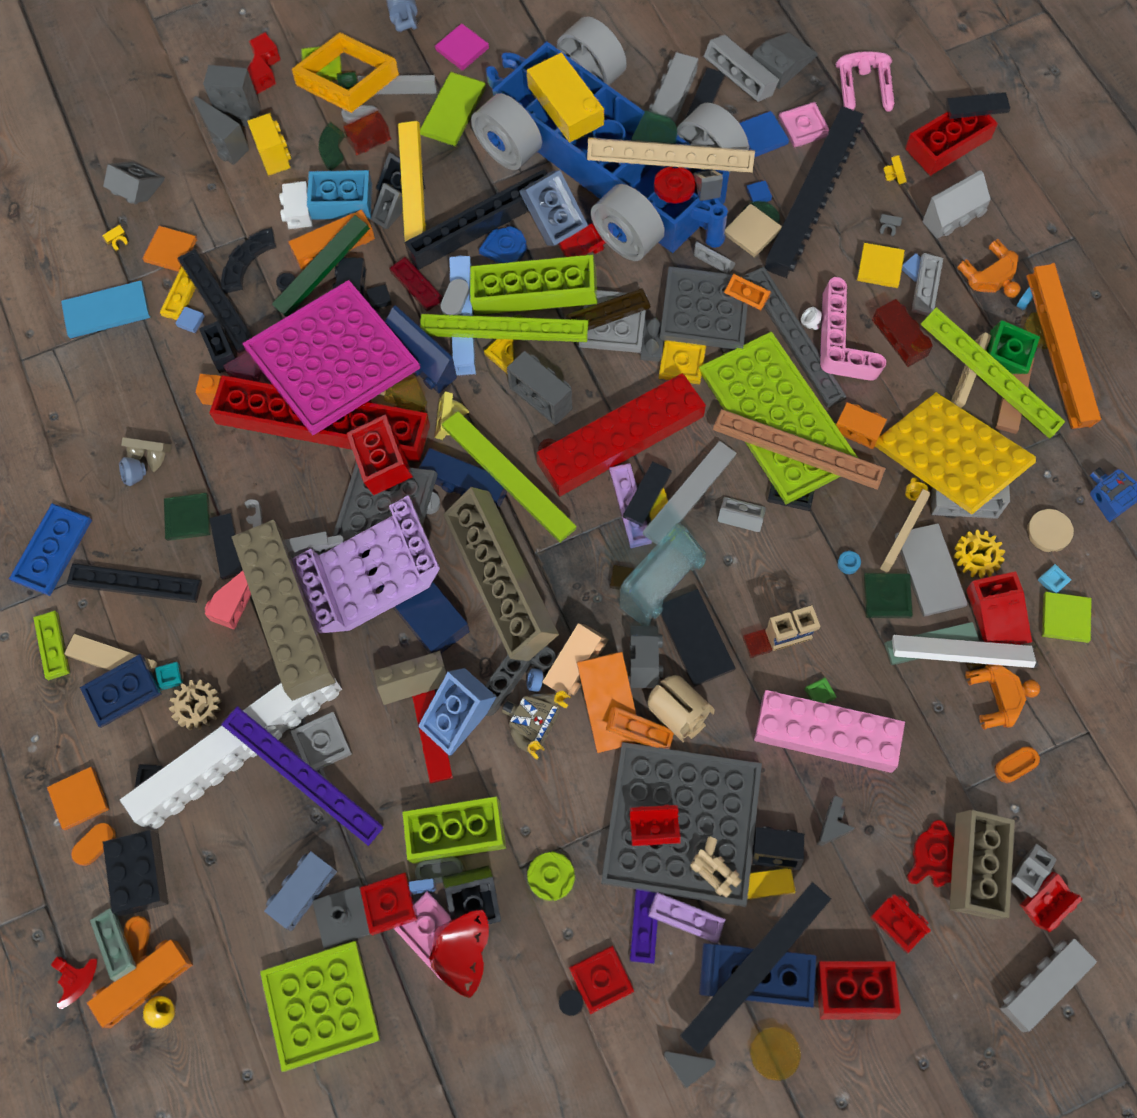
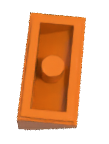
(747, 292)

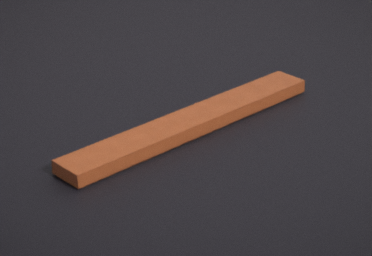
(799, 449)

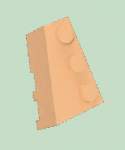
(582, 645)

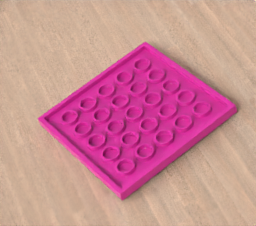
(331, 357)

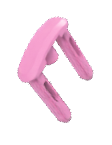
(864, 61)

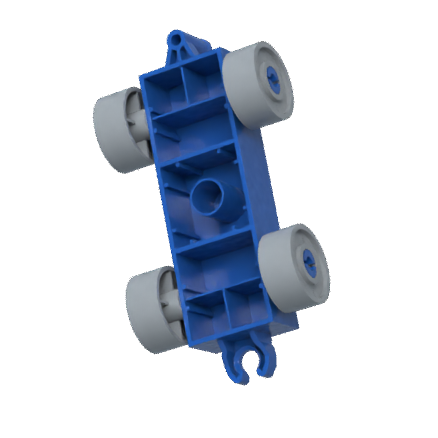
(629, 211)

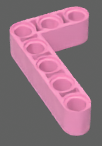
(834, 355)

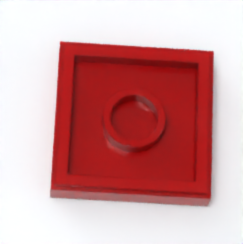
(388, 903)
(601, 979)

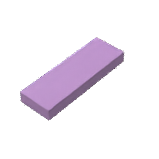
(686, 917)

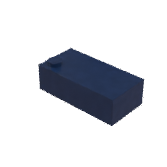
(432, 619)

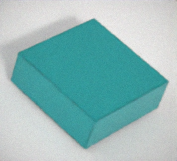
(169, 675)

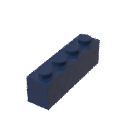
(460, 476)

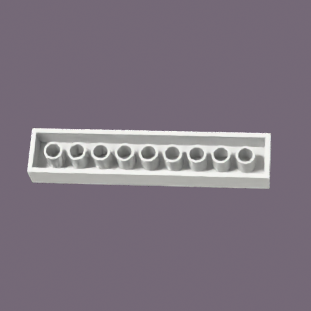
(216, 756)

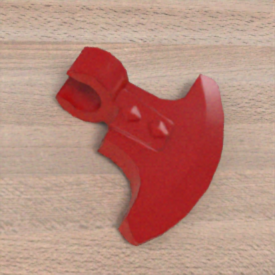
(73, 980)

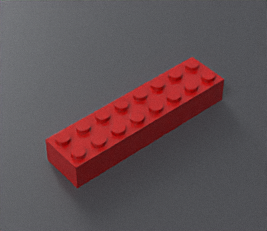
(620, 434)

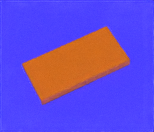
(604, 687)

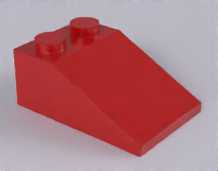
(379, 455)

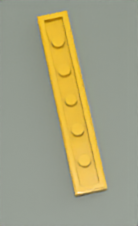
(411, 179)

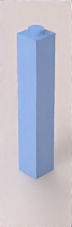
(463, 348)

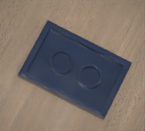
(120, 690)

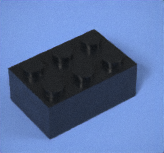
(135, 873)

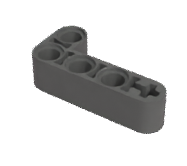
(511, 677)

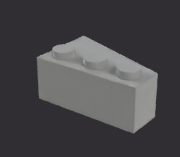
(992, 509)

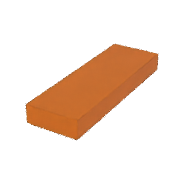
(639, 729)

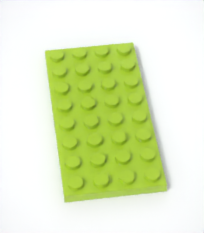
(769, 389)

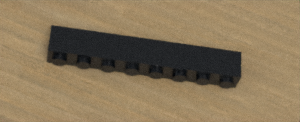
(469, 224)

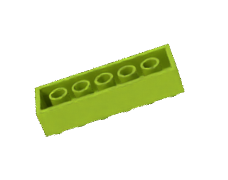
(533, 285)

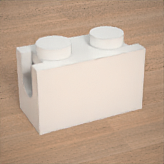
(295, 205)

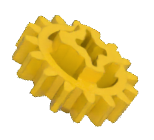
(979, 563)

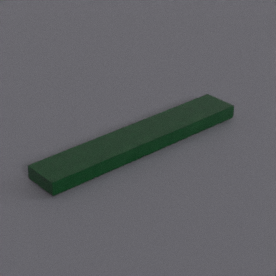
(321, 266)

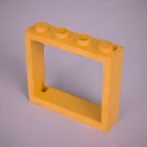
(349, 100)

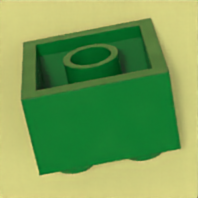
(1012, 347)

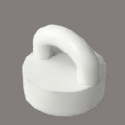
(811, 318)

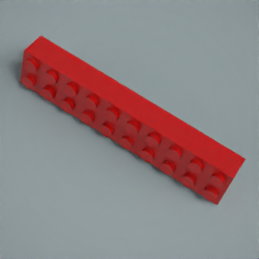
(262, 409)

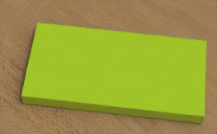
(452, 109)

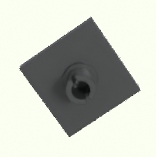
(341, 917)

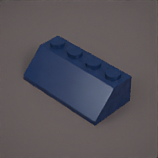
(435, 363)

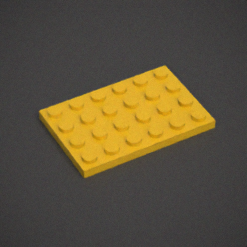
(955, 452)

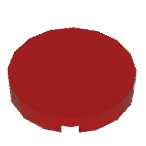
(674, 184)

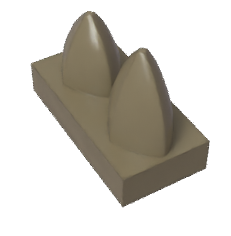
(155, 451)

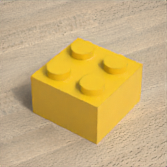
(270, 143)

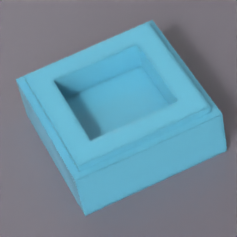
(1054, 579)

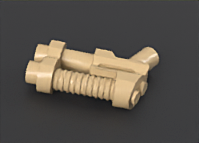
(707, 864)

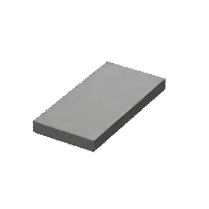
(932, 571)

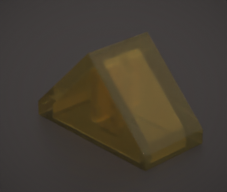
(407, 396)

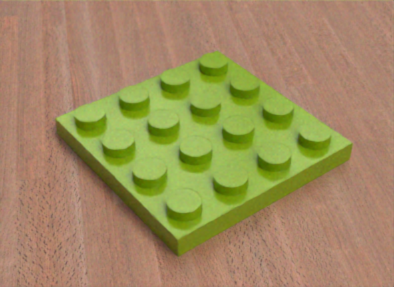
(319, 1006)

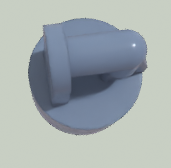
(403, 14)

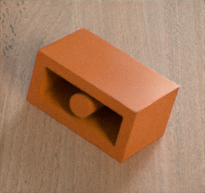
(860, 425)

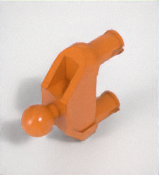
(996, 275)
(1008, 693)

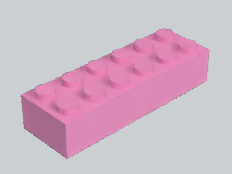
(829, 731)

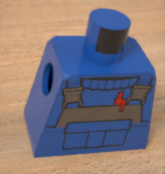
(1113, 492)

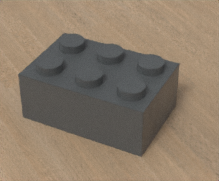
(232, 93)
(540, 387)

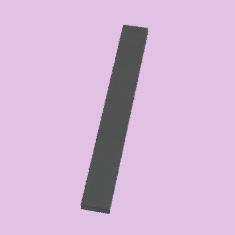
(797, 340)

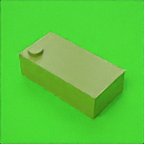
(454, 830)

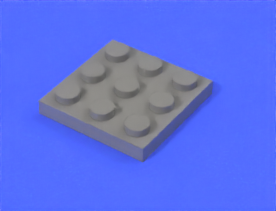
(618, 335)

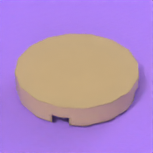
(1050, 530)

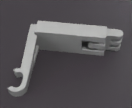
(317, 542)

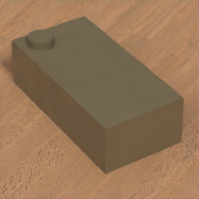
(982, 865)

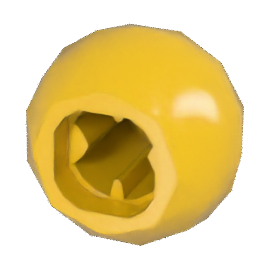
(159, 1012)

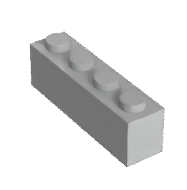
(741, 68)
(675, 86)
(1047, 985)

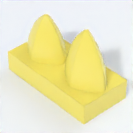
(447, 408)

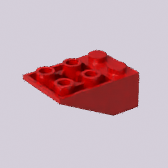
(1000, 609)

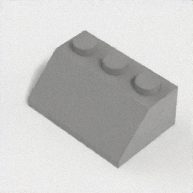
(957, 205)

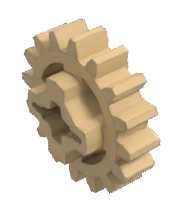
(186, 700)

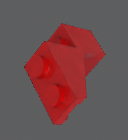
(265, 55)

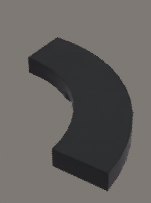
(242, 257)

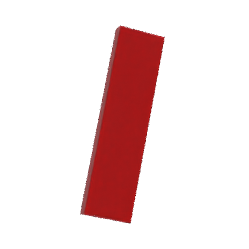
(435, 757)

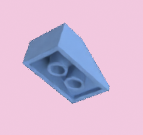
(456, 709)

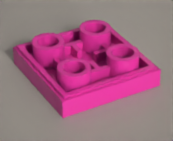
(462, 47)

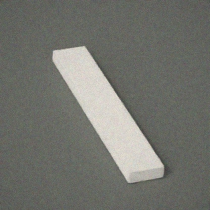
(963, 651)

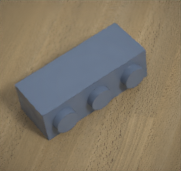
(299, 891)

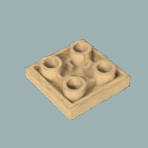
(752, 230)

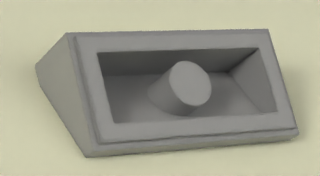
(713, 258)
(741, 514)

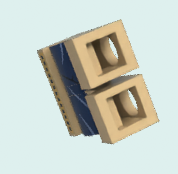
(792, 628)

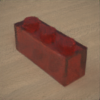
(902, 332)

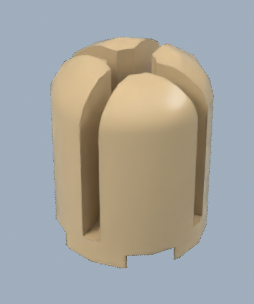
(679, 707)

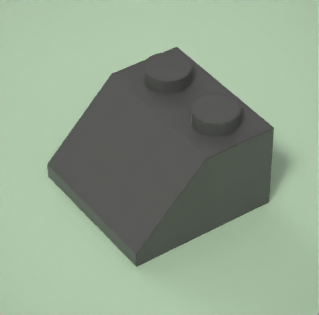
(132, 181)

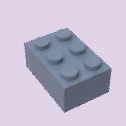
(553, 208)

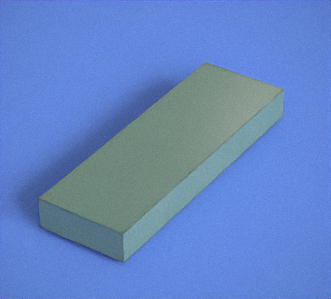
(113, 945)

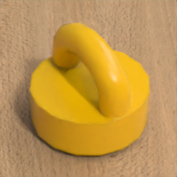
(914, 489)

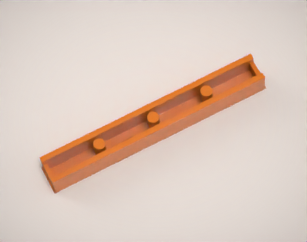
(1063, 347)

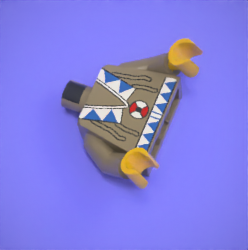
(534, 719)

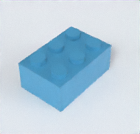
(339, 193)

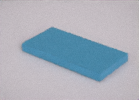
(105, 309)

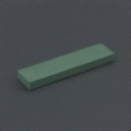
(960, 632)

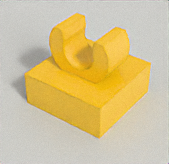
(895, 170)
(115, 235)

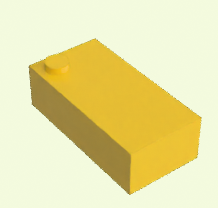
(565, 97)

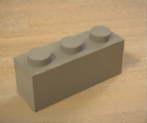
(410, 677)

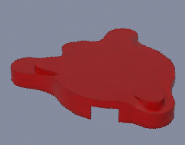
(933, 855)

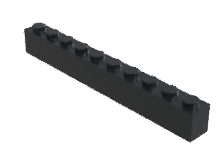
(814, 192)

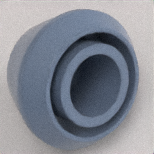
(131, 470)

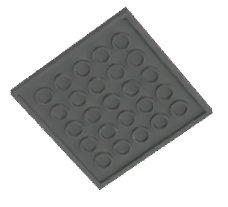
(713, 800)

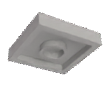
(321, 742)

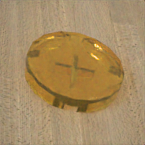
(775, 1054)

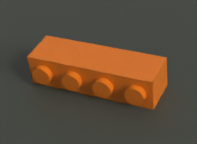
(311, 244)
(138, 986)

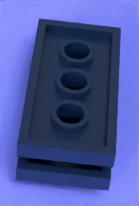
(720, 959)

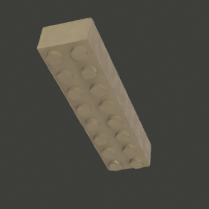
(500, 575)
(283, 610)

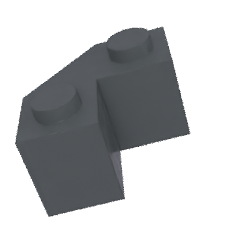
(645, 656)

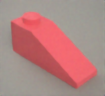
(229, 602)

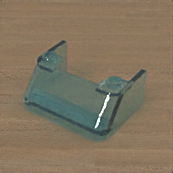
(660, 573)

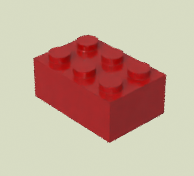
(857, 990)

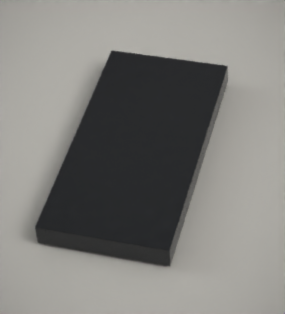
(696, 638)

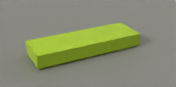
(51, 645)

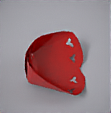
(458, 950)

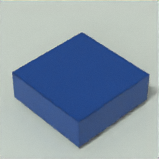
(759, 192)

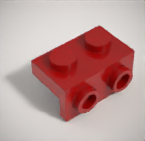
(583, 242)
(654, 825)
(1050, 903)
(901, 922)

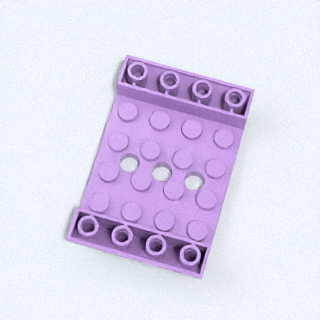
(339, 580)

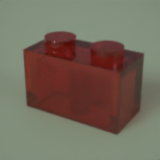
(367, 133)

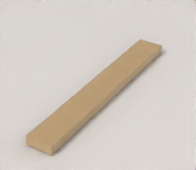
(670, 155)

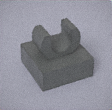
(891, 222)

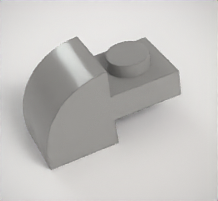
(1033, 870)

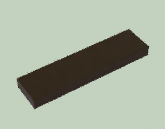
(612, 309)

